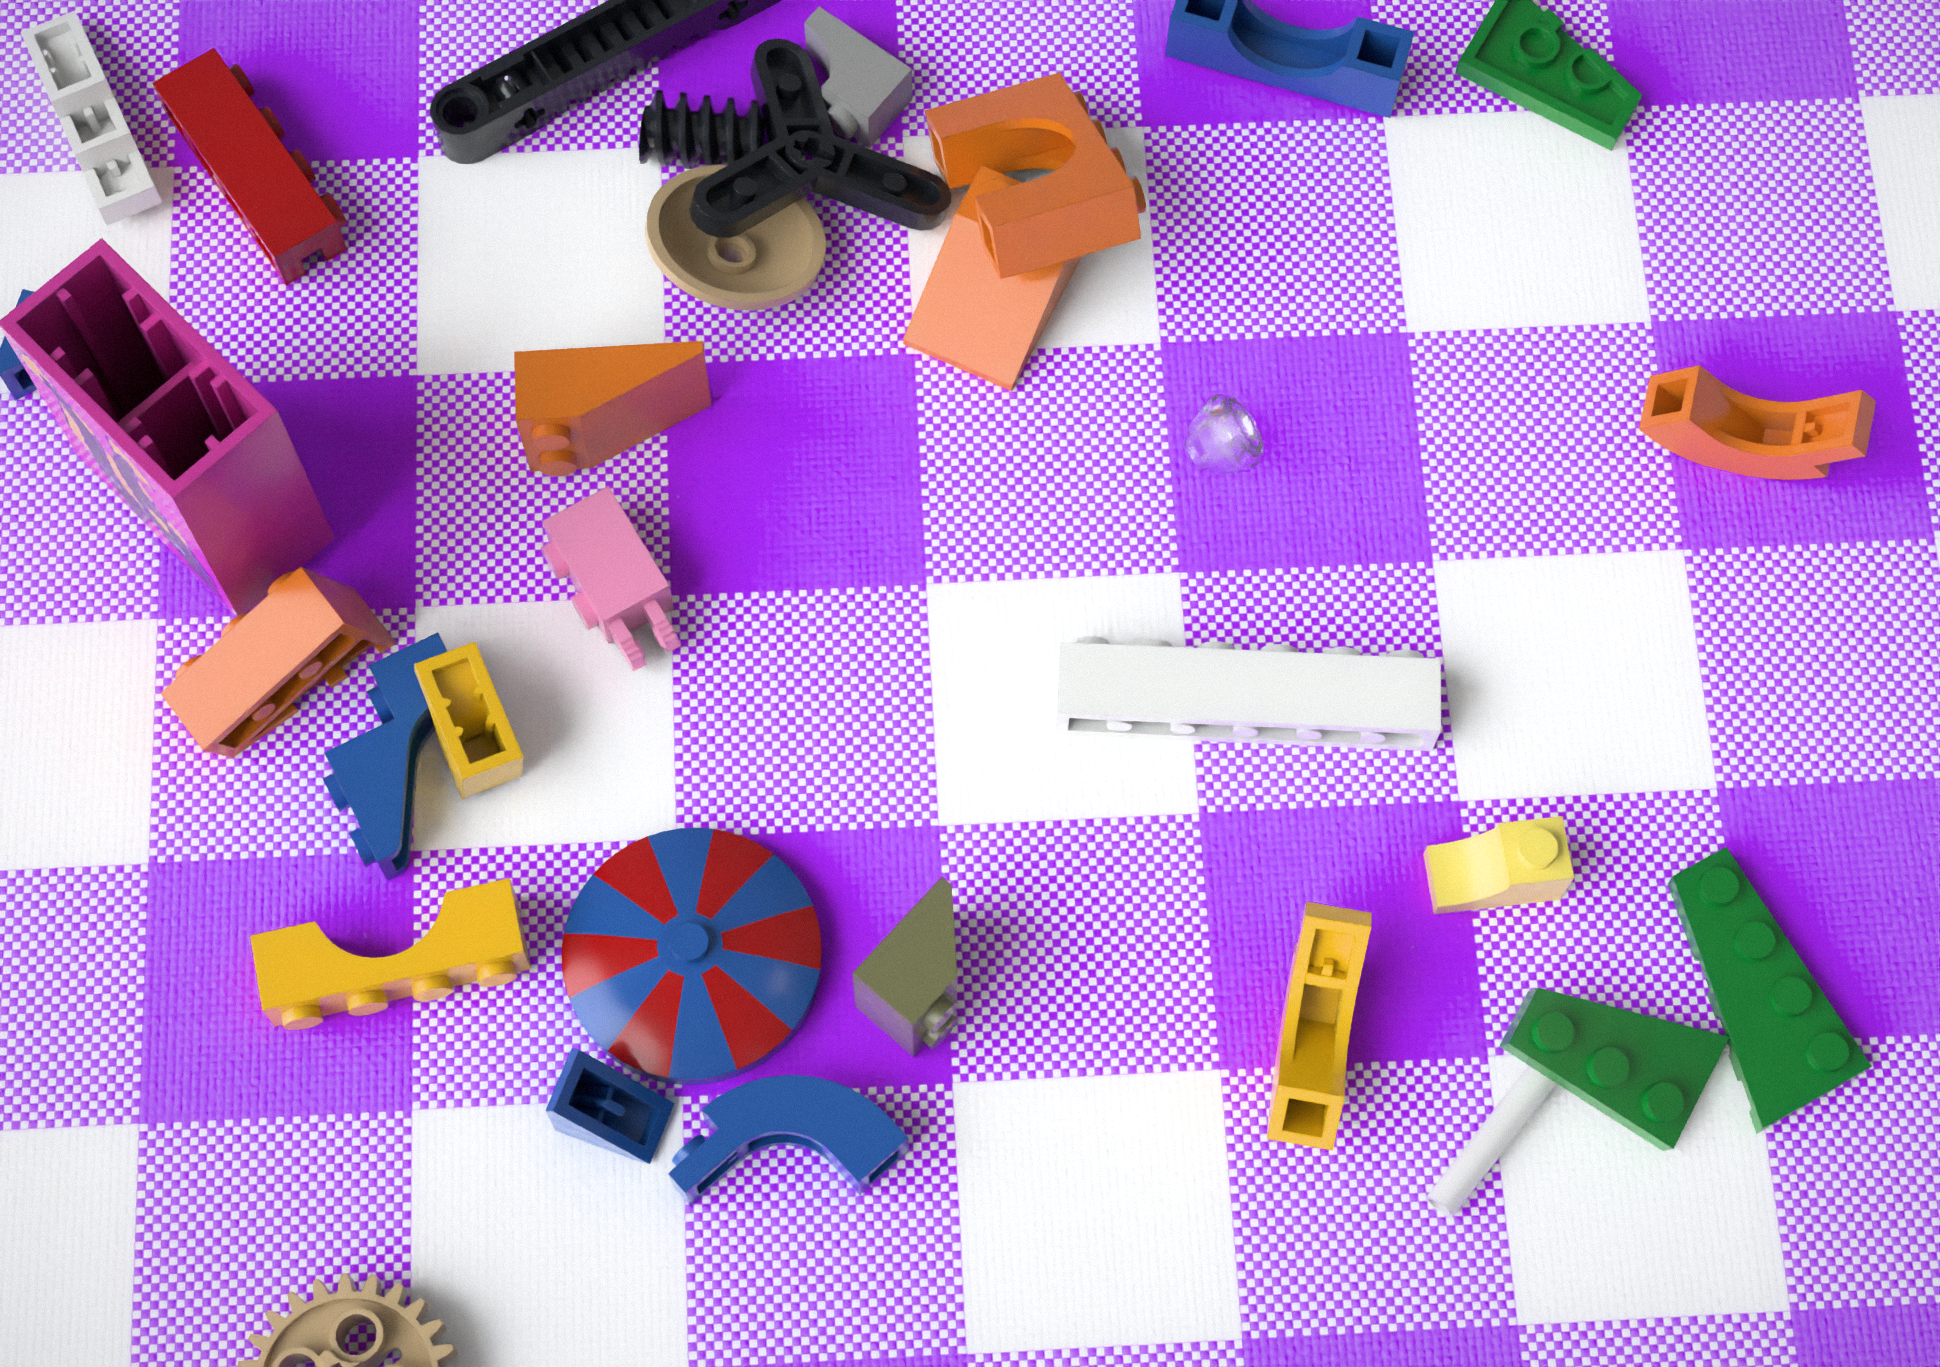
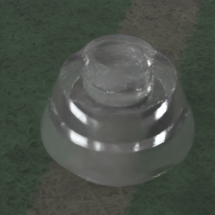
(1224, 437)

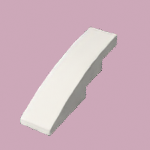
(91, 118)

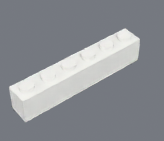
(1248, 694)

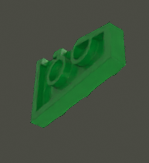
(1543, 69)
(1617, 1060)

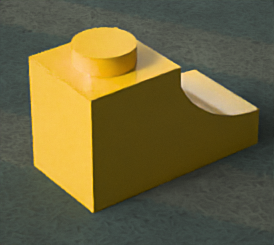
(469, 720)

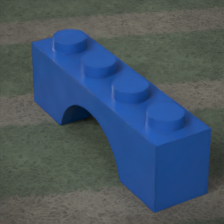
(1344, 65)

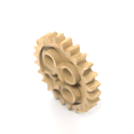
(319, 1329)

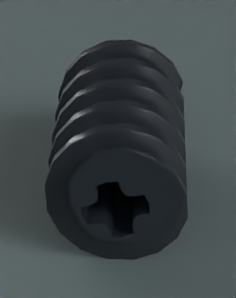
(699, 131)

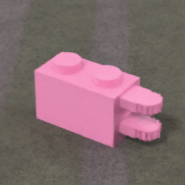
(611, 572)

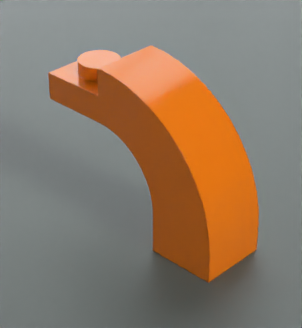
(1754, 436)

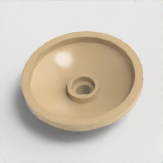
(743, 272)

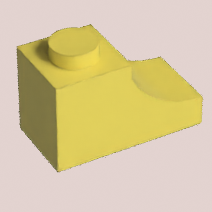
(1501, 867)

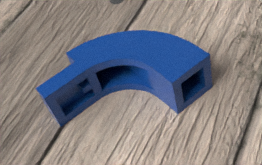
(792, 1112)

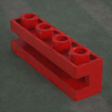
(250, 164)

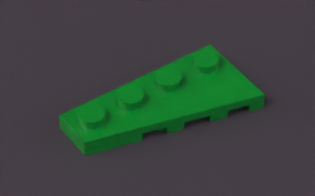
(1779, 1022)

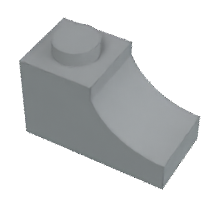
(864, 81)

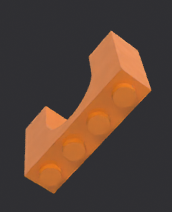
(1053, 218)

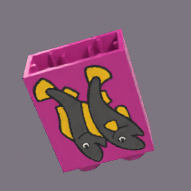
(169, 426)

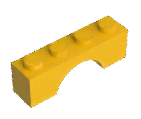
(471, 941)

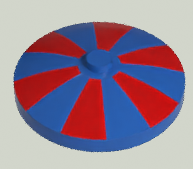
(692, 956)

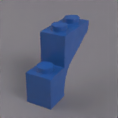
(379, 767)

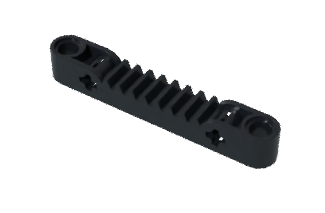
(567, 66)

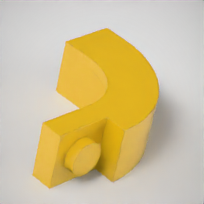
(1317, 1026)

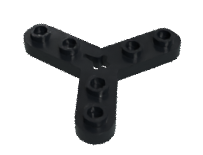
(841, 170)

